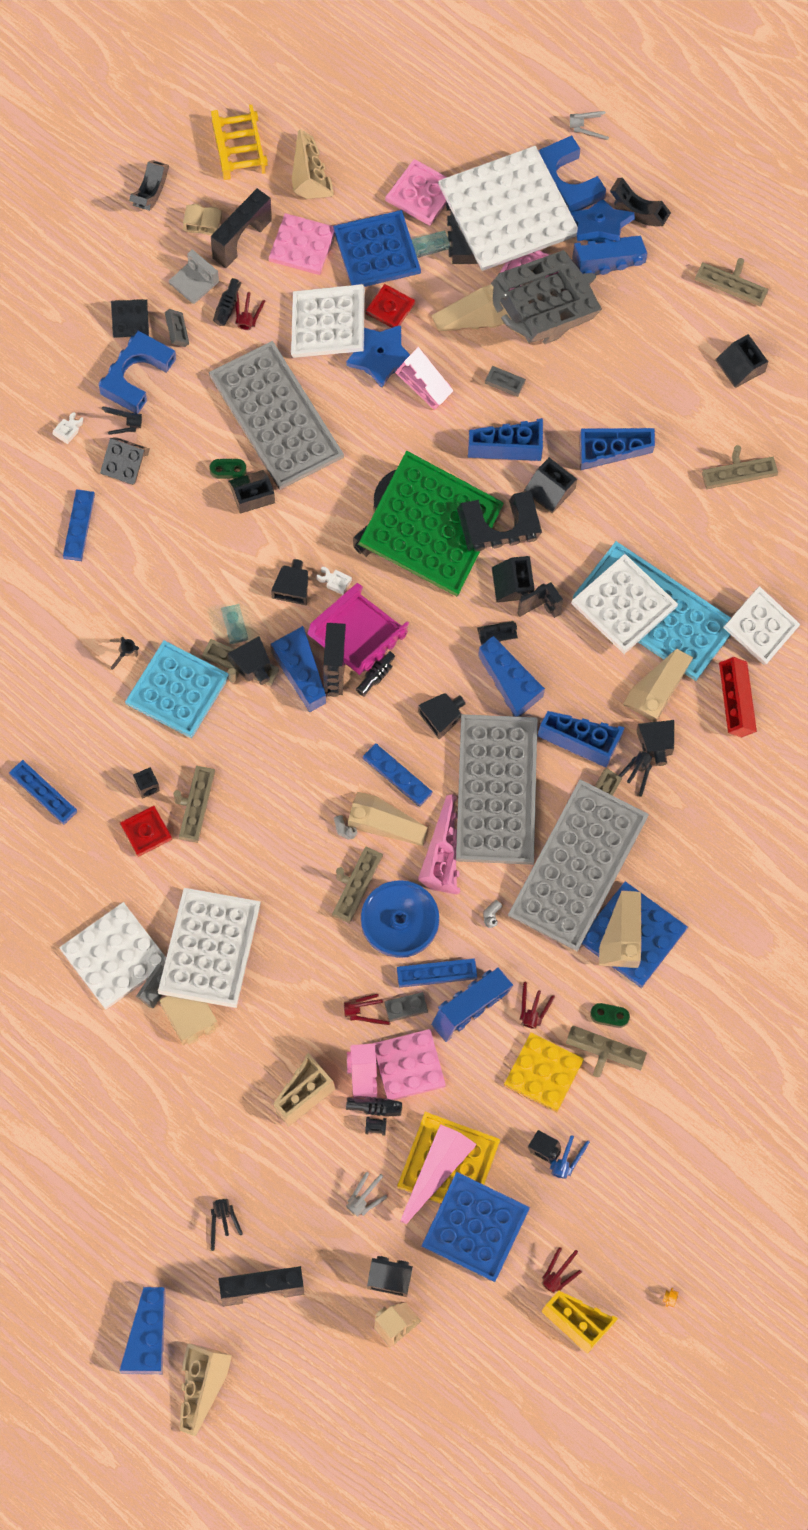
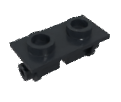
(500, 631)

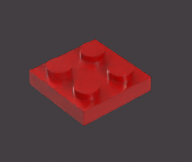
(390, 306)
(146, 831)

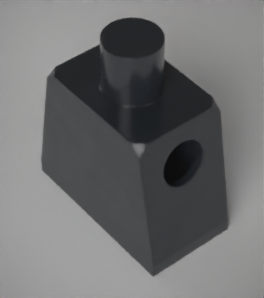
(291, 584)
(251, 661)
(441, 713)
(657, 739)

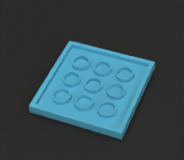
(177, 689)

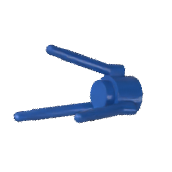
(561, 1167)

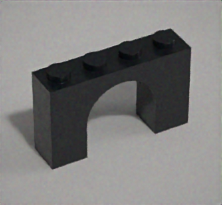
(253, 212)
(460, 249)
(480, 535)
(334, 659)
(238, 1287)

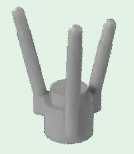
(577, 120)
(357, 1204)

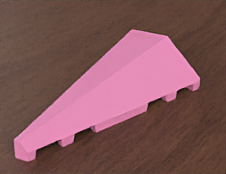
(439, 865)
(443, 1158)

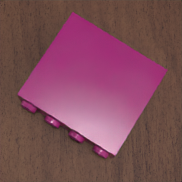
(367, 629)

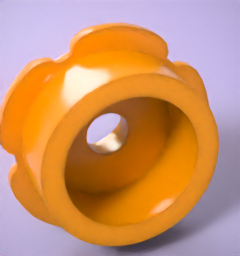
(670, 1297)

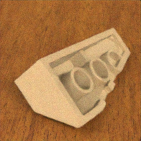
(308, 171)
(470, 312)
(656, 688)
(379, 818)
(623, 934)
(204, 1376)

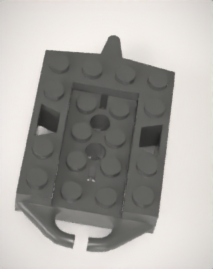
(546, 305)

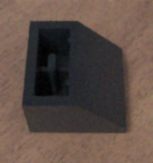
(742, 361)
(551, 485)
(252, 491)
(512, 579)
(389, 1276)

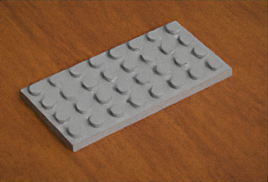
(276, 415)
(497, 789)
(578, 865)

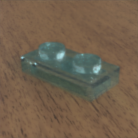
(430, 244)
(234, 624)

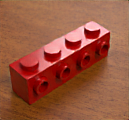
(737, 697)

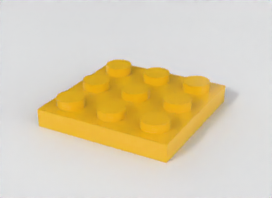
(543, 1072)

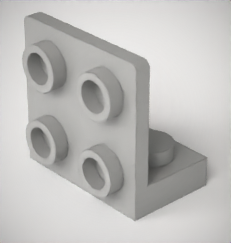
(195, 278)

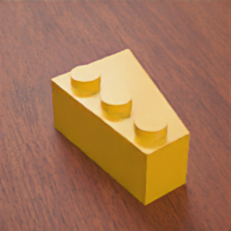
(577, 1320)

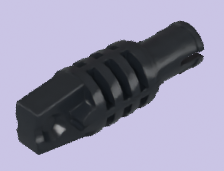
(227, 303)
(376, 674)
(375, 1106)

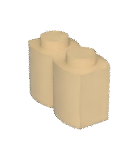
(201, 219)

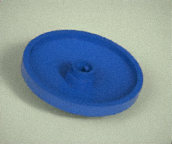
(400, 919)

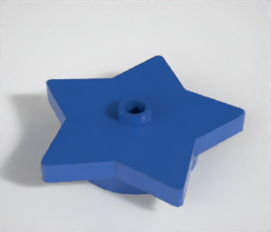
(601, 222)
(381, 354)

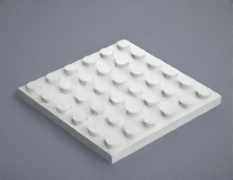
(508, 208)

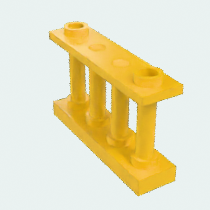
(225, 152)

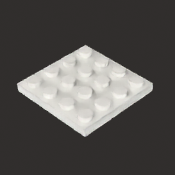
(328, 321)
(624, 603)
(113, 955)

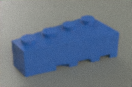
(609, 255)
(508, 442)
(612, 445)
(299, 666)
(510, 677)
(581, 737)
(471, 1003)
(146, 1338)

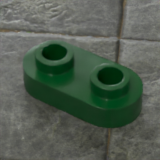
(228, 467)
(609, 1017)

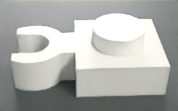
(66, 429)
(337, 581)

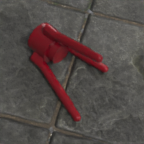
(245, 320)
(352, 1008)
(530, 1018)
(552, 1281)

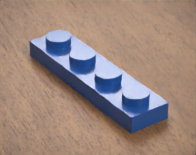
(79, 525)
(397, 775)
(43, 792)
(436, 973)

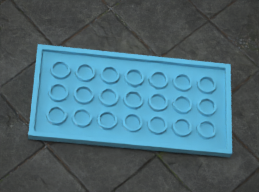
(691, 628)

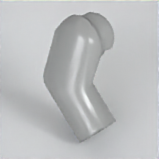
(342, 830)
(489, 914)

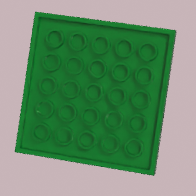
(421, 526)

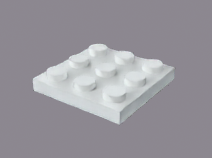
(761, 625)

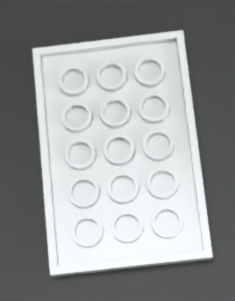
(209, 947)

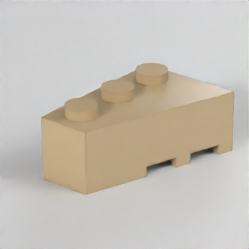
(304, 1091)
(395, 1322)

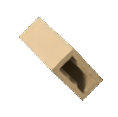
(189, 1018)

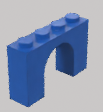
(574, 195)
(139, 349)

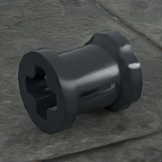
(375, 1126)

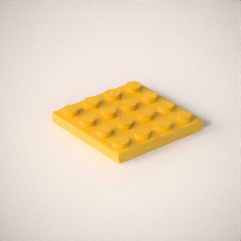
(475, 1165)

